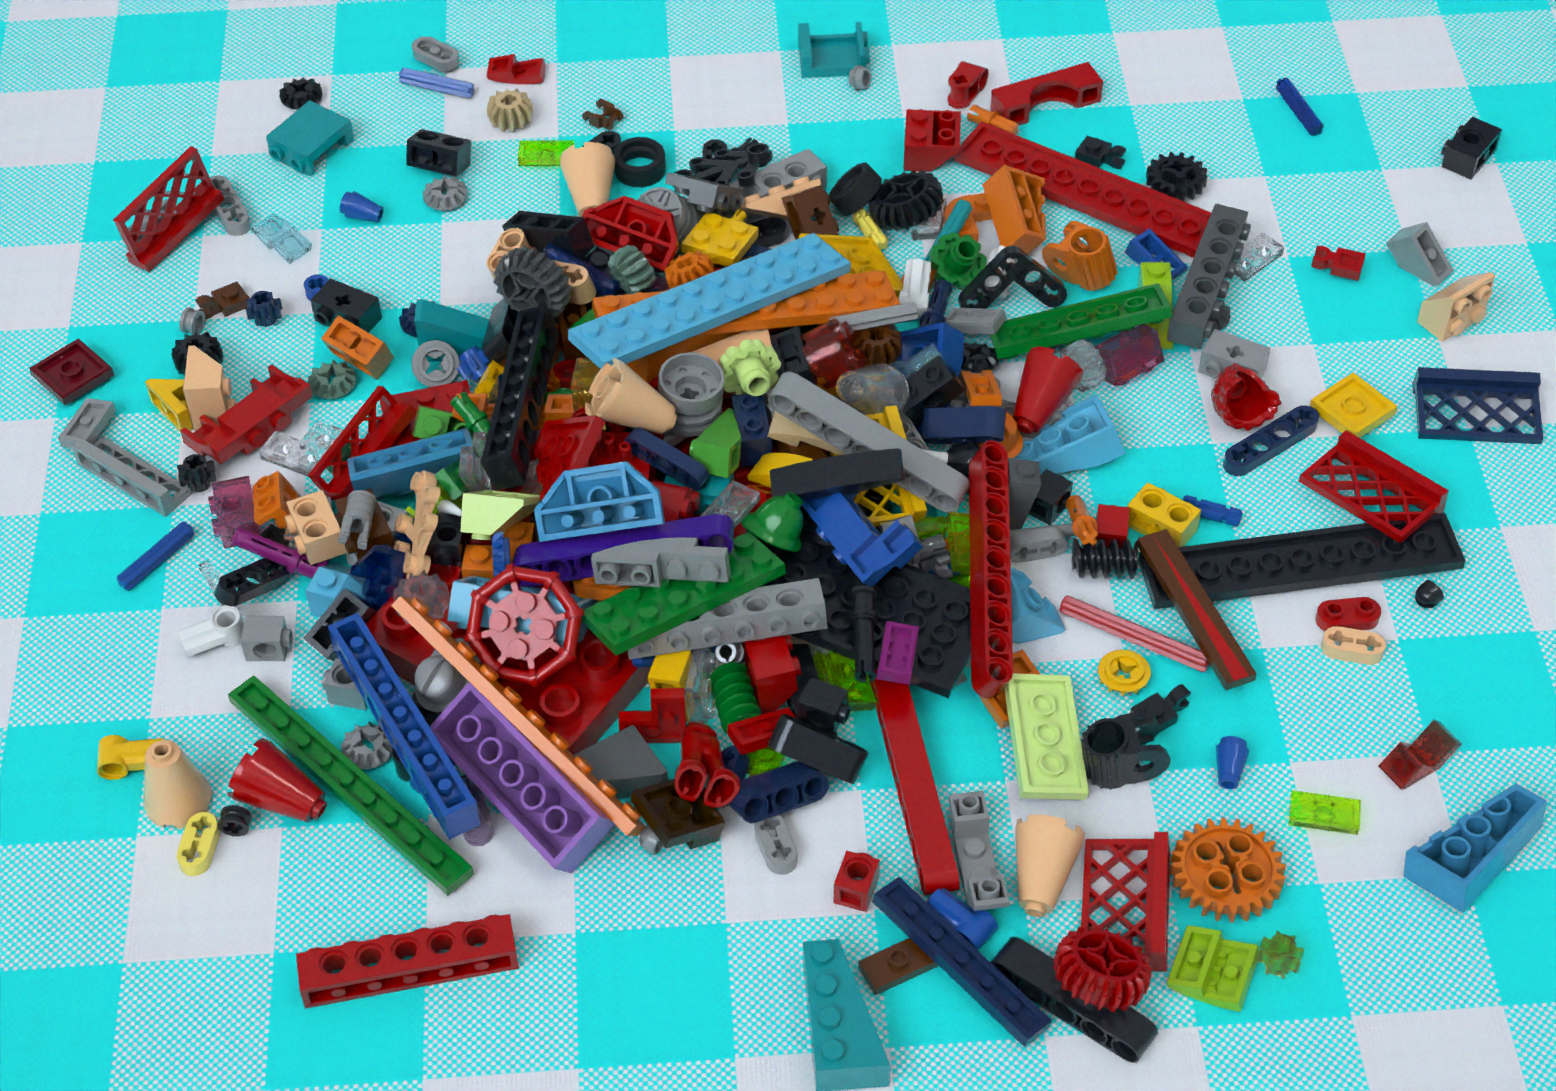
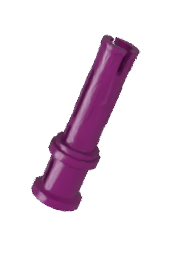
(275, 552)

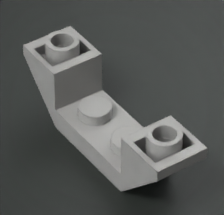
(974, 854)

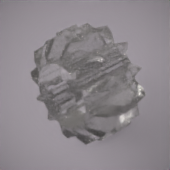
(1089, 361)
(427, 589)

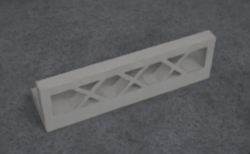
(128, 479)

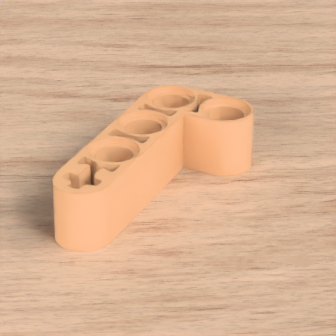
(579, 278)

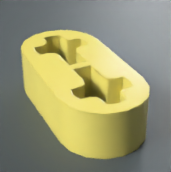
(191, 842)

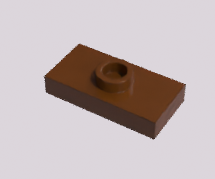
(895, 965)

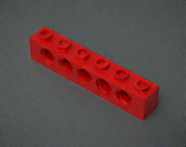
(393, 974)

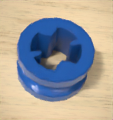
(314, 284)

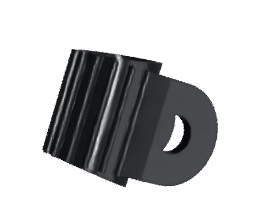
(1114, 750)

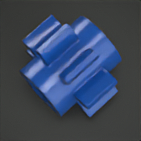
(473, 364)

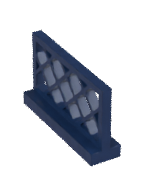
(1477, 386)

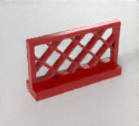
(177, 221)
(1385, 473)
(1156, 892)

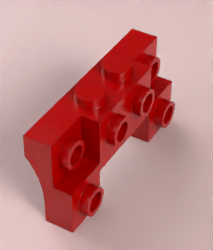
(251, 419)

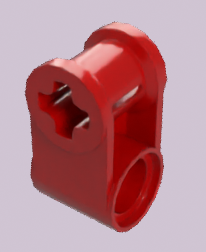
(966, 84)

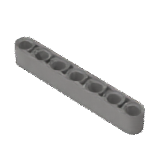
(856, 433)

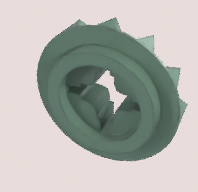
(341, 384)

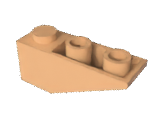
(772, 204)

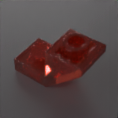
(1415, 761)

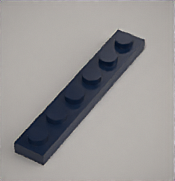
(962, 961)

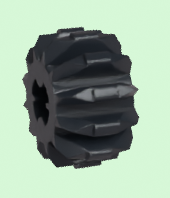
(204, 342)

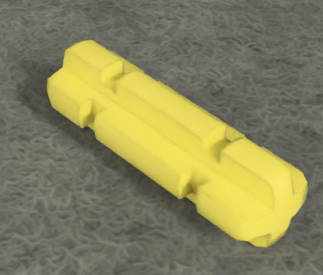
(870, 228)

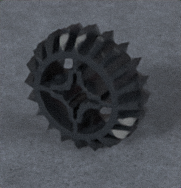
(906, 200)

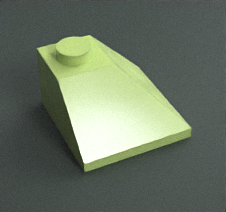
(494, 511)

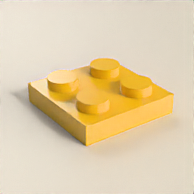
(1353, 406)

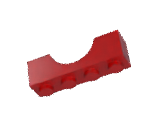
(1073, 85)

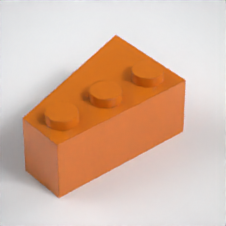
(1016, 207)

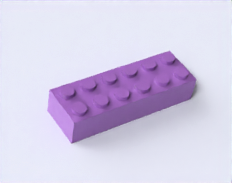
(520, 780)

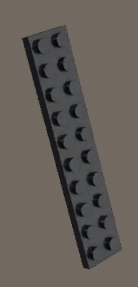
(1313, 560)

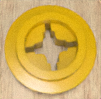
(1127, 662)

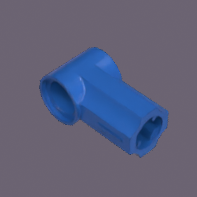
(973, 925)

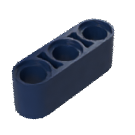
(963, 424)
(779, 791)

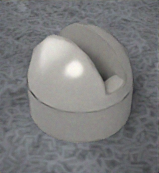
(649, 841)

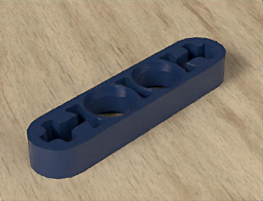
(1288, 422)

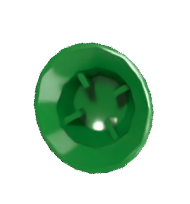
(778, 522)

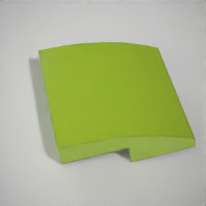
(1213, 968)

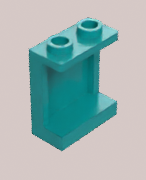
(831, 54)
(307, 136)

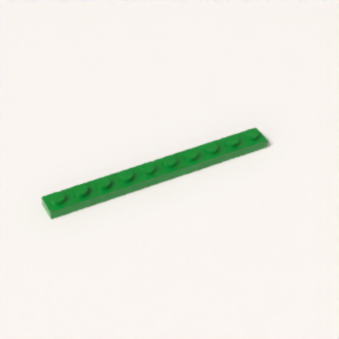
(351, 785)

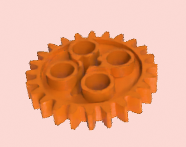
(1255, 863)

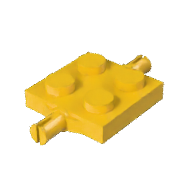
(721, 238)

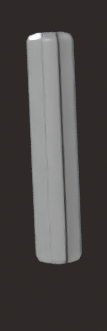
(880, 316)

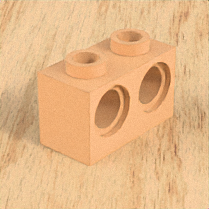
(315, 527)

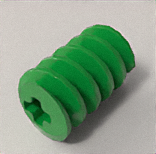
(733, 694)

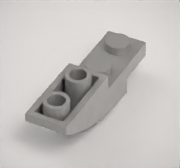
(653, 560)

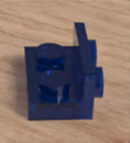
(383, 570)

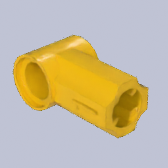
(119, 756)

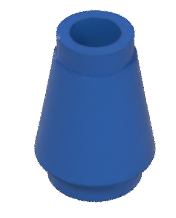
(359, 207)
(1231, 760)

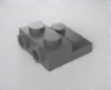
(708, 195)

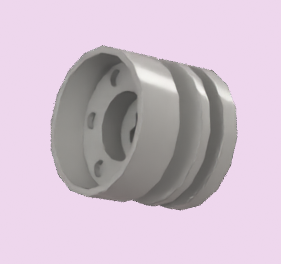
(684, 212)
(694, 388)

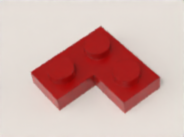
(665, 720)

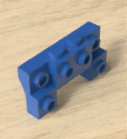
(858, 540)

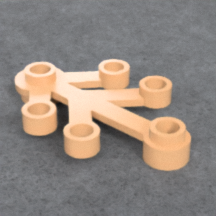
(424, 525)

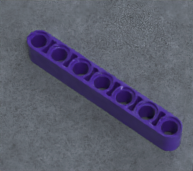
(573, 555)

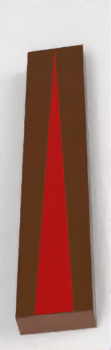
(1196, 610)

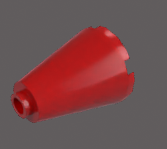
(1044, 388)
(276, 784)

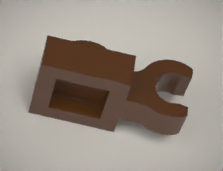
(225, 300)

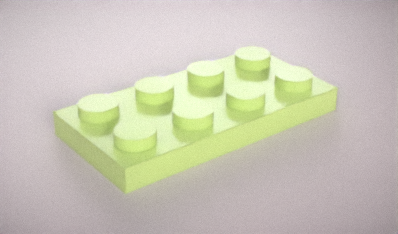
(1045, 737)

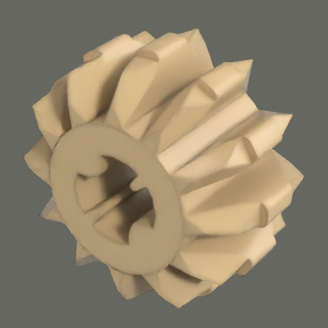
(509, 109)

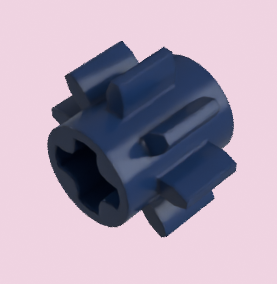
(264, 308)

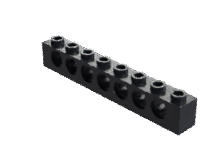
(520, 398)

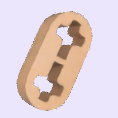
(1353, 645)

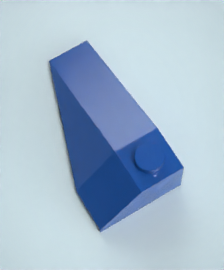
(946, 339)

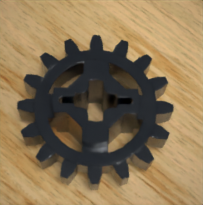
(1177, 176)

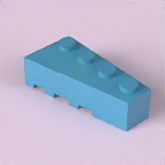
(1474, 851)

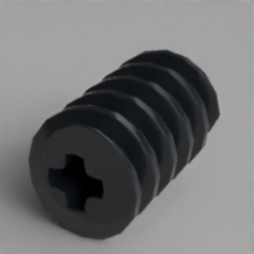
(1105, 558)

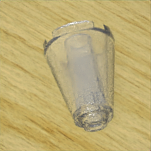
(873, 388)

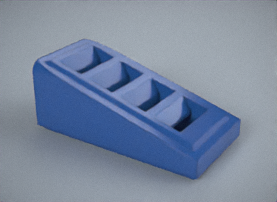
(1154, 245)

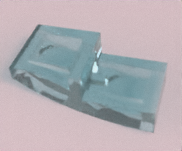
(283, 237)

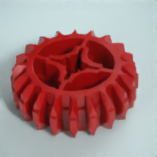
(1102, 968)

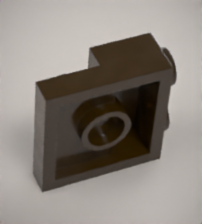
(677, 819)

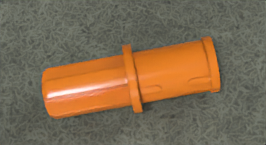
(992, 118)

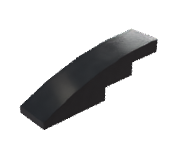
(838, 474)

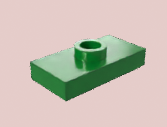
(450, 480)

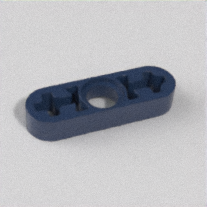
(667, 459)

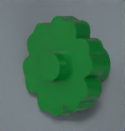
(957, 259)

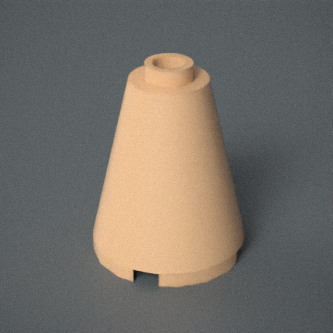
(588, 174)
(629, 400)
(173, 786)
(1044, 860)

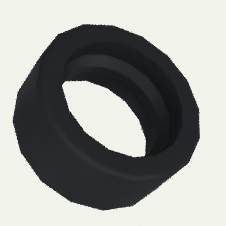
(639, 175)
(855, 189)

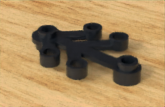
(756, 156)

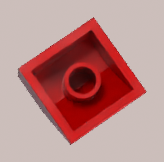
(771, 670)

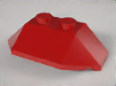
(634, 224)

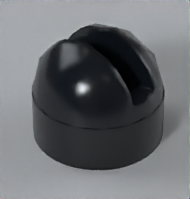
(1428, 595)

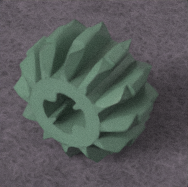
(631, 269)

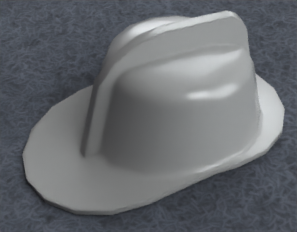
(438, 681)

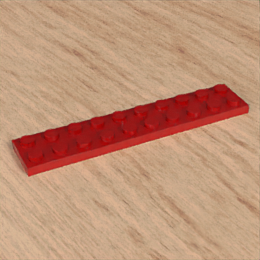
(1088, 187)

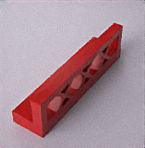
(379, 437)

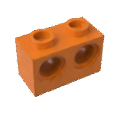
(357, 347)

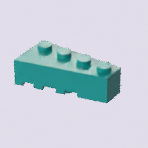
(842, 1034)

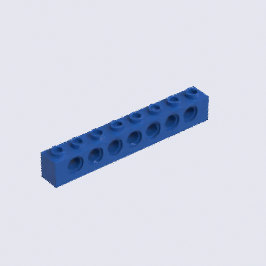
(404, 726)

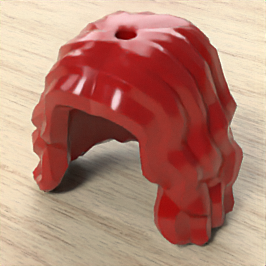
(1243, 398)

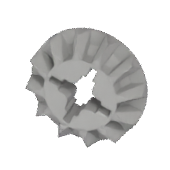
(454, 197)
(434, 350)
(361, 754)

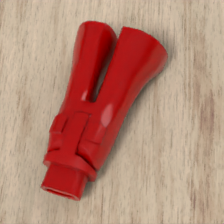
(704, 767)

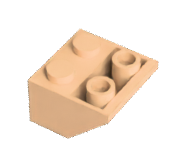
(1457, 306)

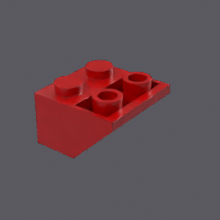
(930, 138)

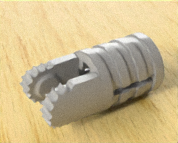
(358, 517)

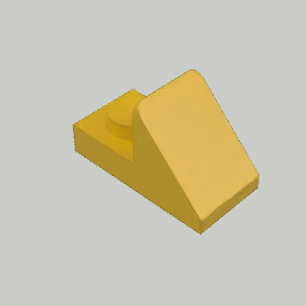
(170, 400)

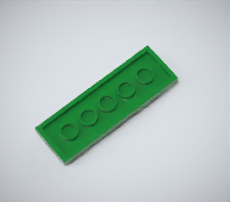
(1081, 320)
(649, 611)

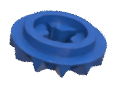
(500, 552)

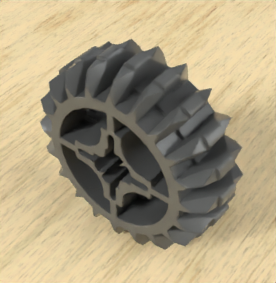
(532, 281)

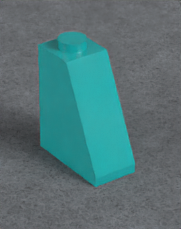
(448, 325)

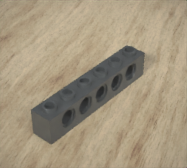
(1208, 276)

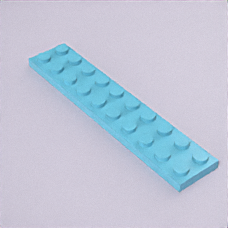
(708, 301)

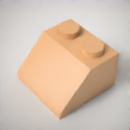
(206, 387)

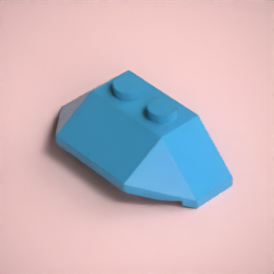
(598, 502)

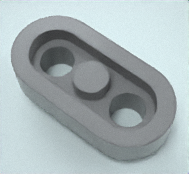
(435, 53)

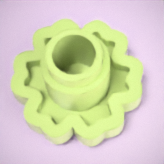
(750, 368)

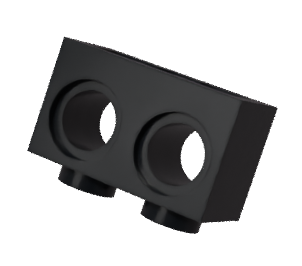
(438, 152)
(790, 354)

